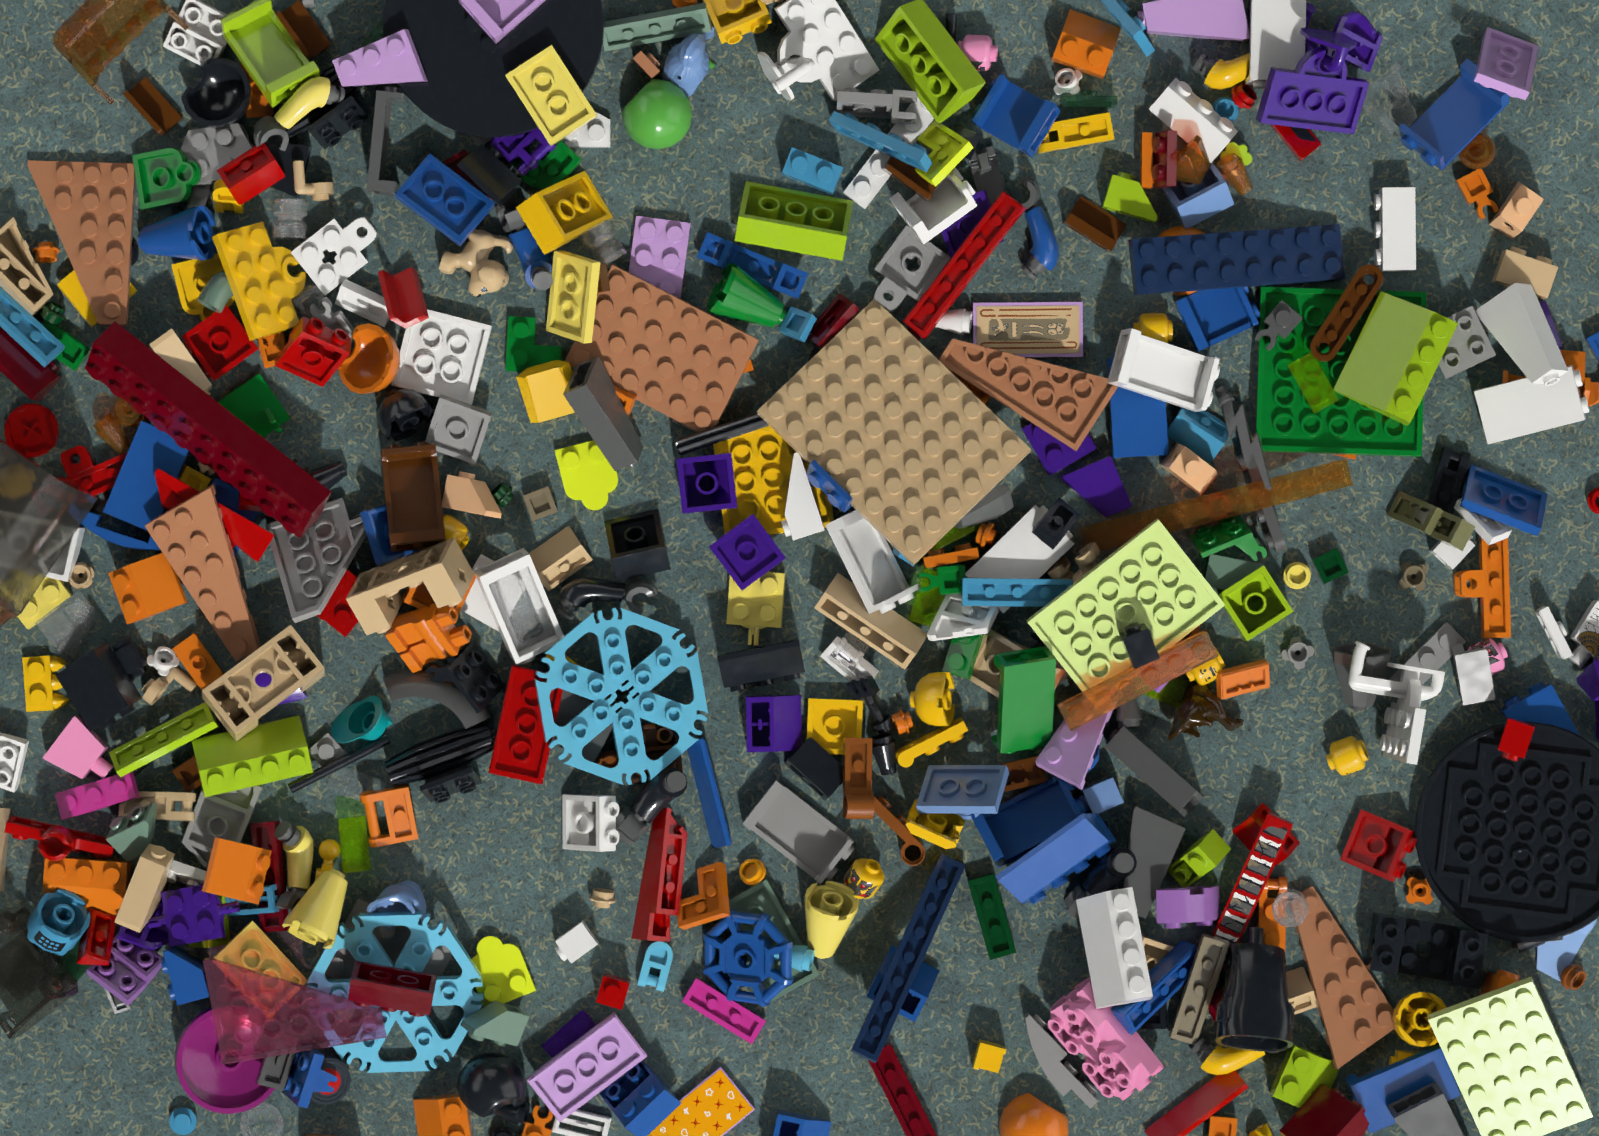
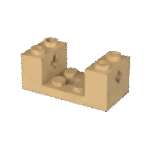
(376, 591)
(241, 702)

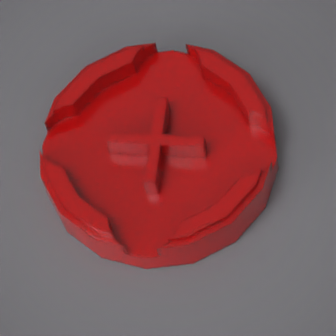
(32, 430)

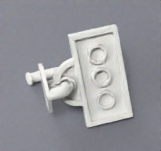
(823, 48)
(1405, 717)

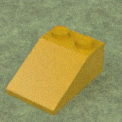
(563, 211)

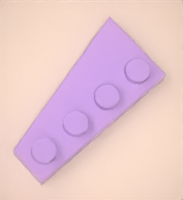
(1071, 752)

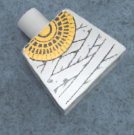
(1586, 636)

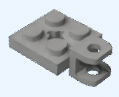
(877, 104)
(901, 281)

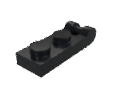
(1447, 482)

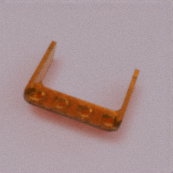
(102, 32)

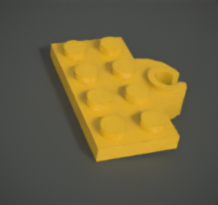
(260, 279)

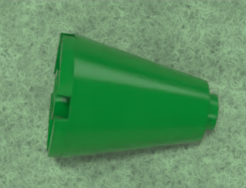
(744, 299)

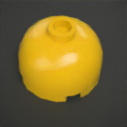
(934, 699)
(1411, 1018)

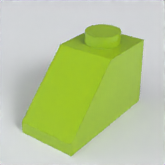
(1128, 198)

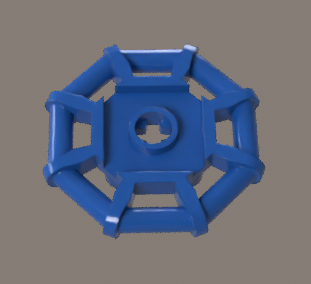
(758, 948)

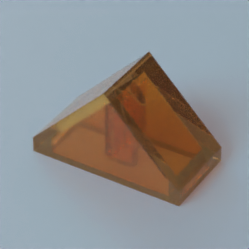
(1192, 162)

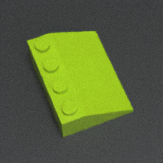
(1395, 357)

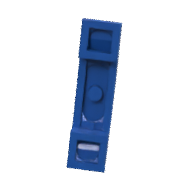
(761, 268)
(92, 522)

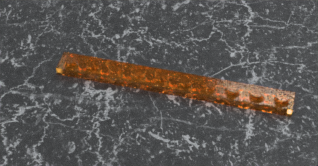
(1222, 504)

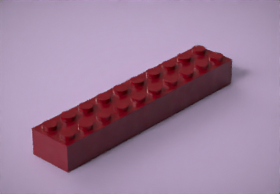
(207, 430)

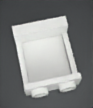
(947, 205)

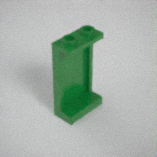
(1025, 699)

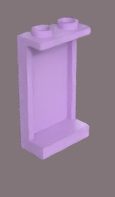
(499, 16)

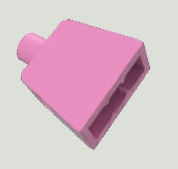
(79, 751)

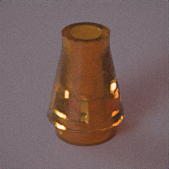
(1234, 173)
(112, 433)

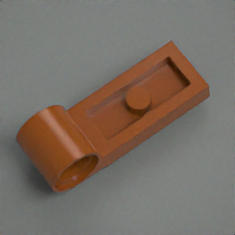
(857, 779)
(898, 825)

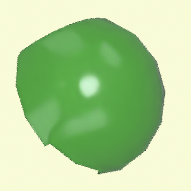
(658, 115)

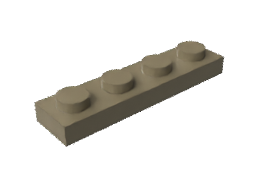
(1199, 989)

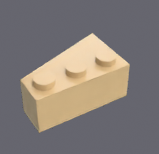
(19, 272)

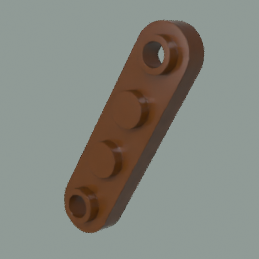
(1346, 313)

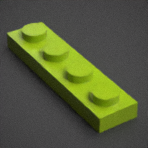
(163, 739)

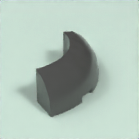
(419, 684)

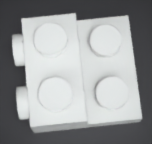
(589, 822)

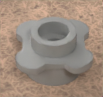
(1305, 652)

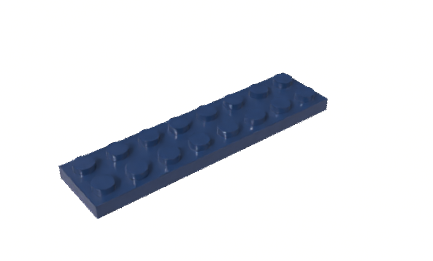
(1236, 259)

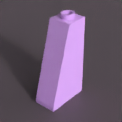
(1196, 19)

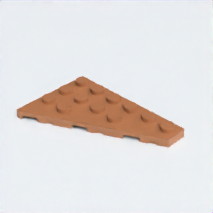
(94, 220)

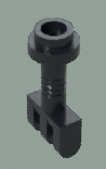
(866, 689)

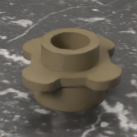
(1417, 583)

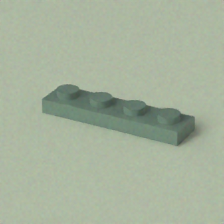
(656, 27)

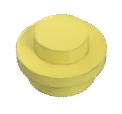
(1296, 575)

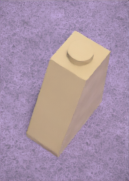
(174, 352)
(145, 888)

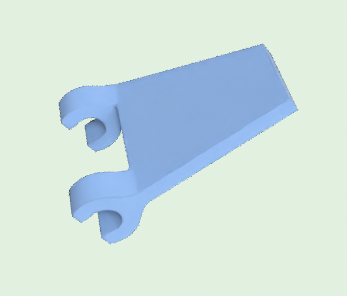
(1557, 955)

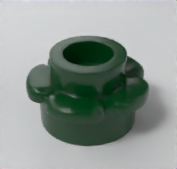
(53, 313)
(502, 494)

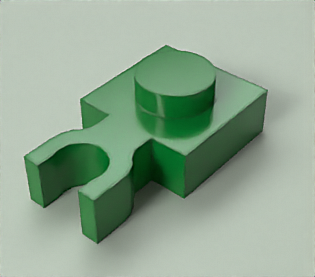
(947, 579)

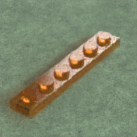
(1136, 682)

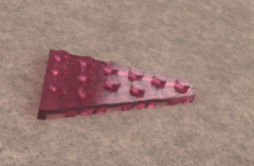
(275, 1017)

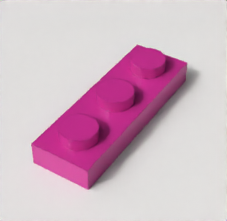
(96, 795)
(727, 1014)

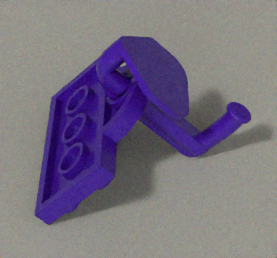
(1318, 89)

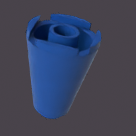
(181, 235)

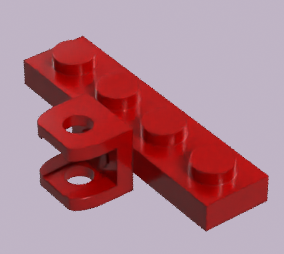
(87, 475)

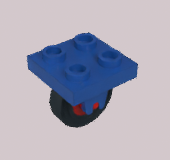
(316, 1079)

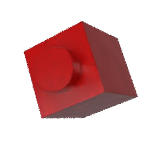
(1515, 739)
(613, 991)

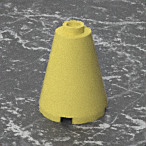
(319, 910)
(828, 916)

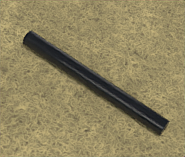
(339, 763)

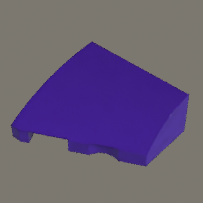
(1100, 486)

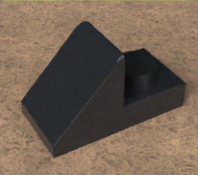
(1055, 523)

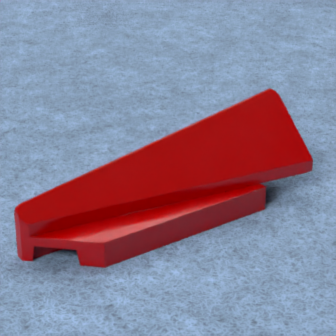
(241, 531)
(661, 879)

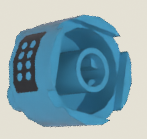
(58, 922)

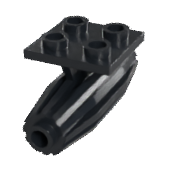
(331, 121)
(443, 762)

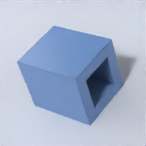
(1101, 796)

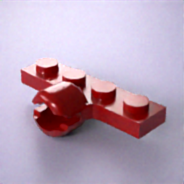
(57, 841)

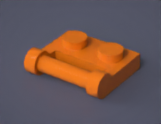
(398, 815)

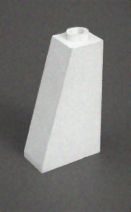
(1524, 333)

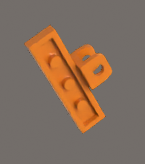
(1491, 585)

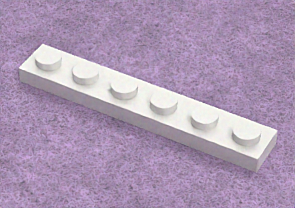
(871, 176)

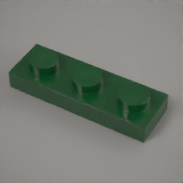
(991, 916)

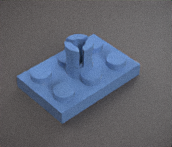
(962, 789)

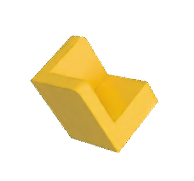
(988, 1056)

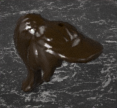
(1200, 709)

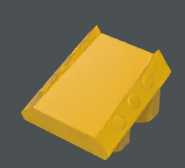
(543, 390)
(936, 828)

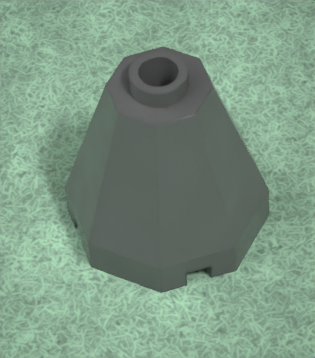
(992, 506)
(1374, 666)

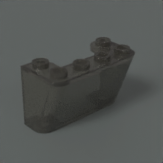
(30, 978)

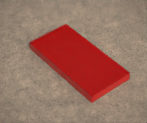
(520, 740)

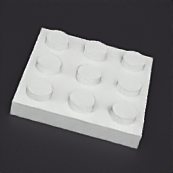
(443, 356)

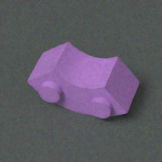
(1188, 905)

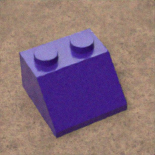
(706, 483)

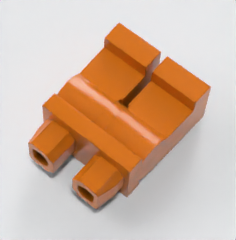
(427, 635)

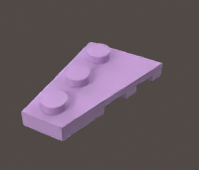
(381, 62)

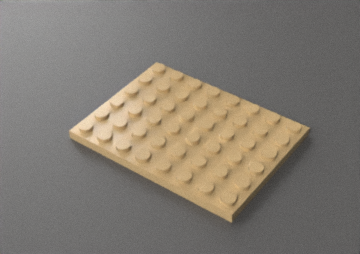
(894, 431)

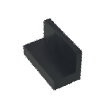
(816, 768)

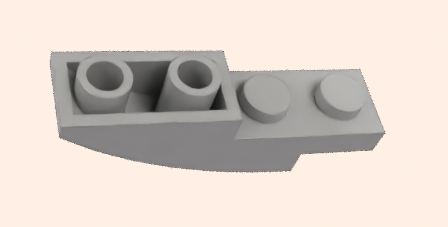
(1049, 1055)

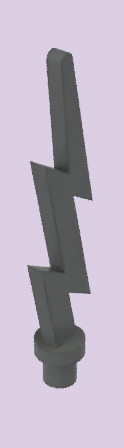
(1239, 422)

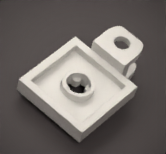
(342, 241)

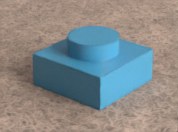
(797, 324)

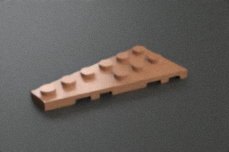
(1046, 394)
(204, 560)
(1344, 990)

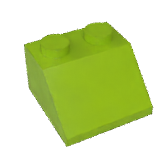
(1254, 603)
(1302, 1075)

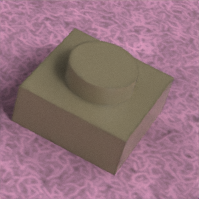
(540, 503)

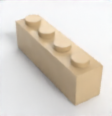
(884, 632)

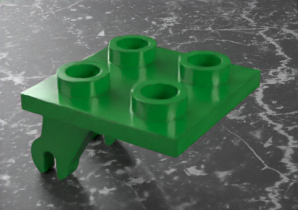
(256, 406)
(1226, 534)

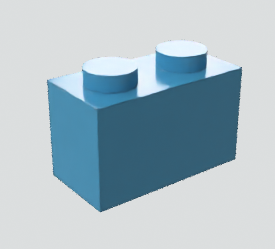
(812, 171)

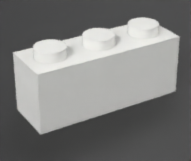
(1193, 116)
(1395, 229)

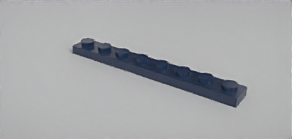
(907, 958)

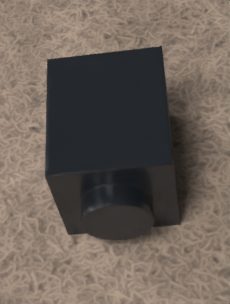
(1138, 644)

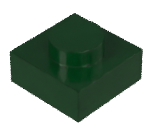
(1330, 565)

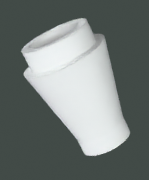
(956, 321)

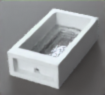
(519, 606)

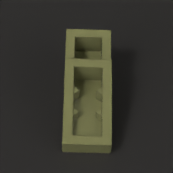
(1431, 520)

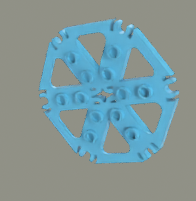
(598, 686)
(413, 957)

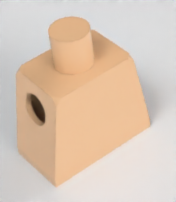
(1516, 211)
(1189, 468)

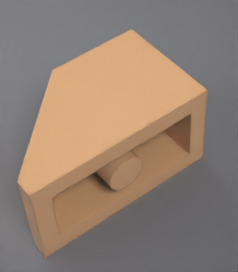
(469, 495)

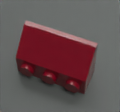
(25, 370)
(392, 988)

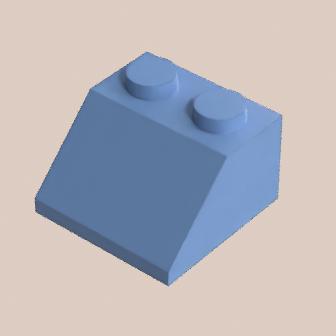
(1198, 202)

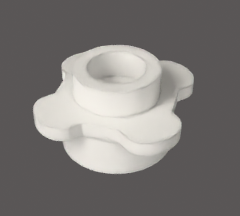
(1064, 76)
(166, 654)

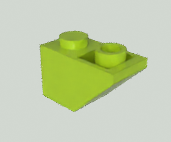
(1199, 859)

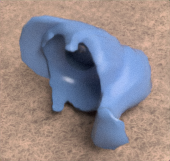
(688, 62)
(400, 898)

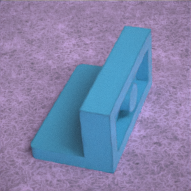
(1199, 432)

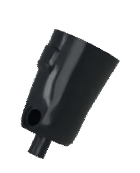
(1255, 997)

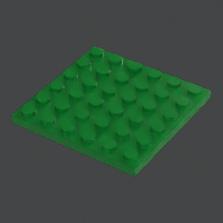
(1343, 428)

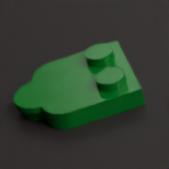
(164, 177)

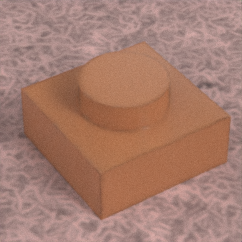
(648, 64)

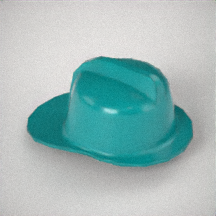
(361, 720)

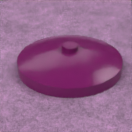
(203, 1077)

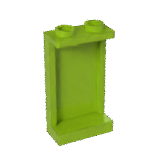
(267, 51)

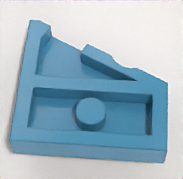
(1131, 26)

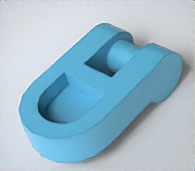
(658, 956)

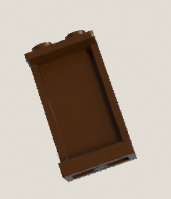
(412, 496)

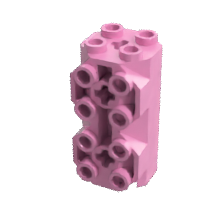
(1113, 1057)

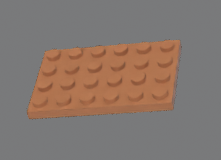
(666, 350)

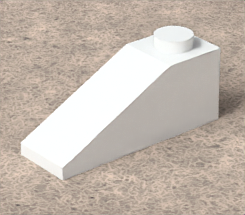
(800, 509)

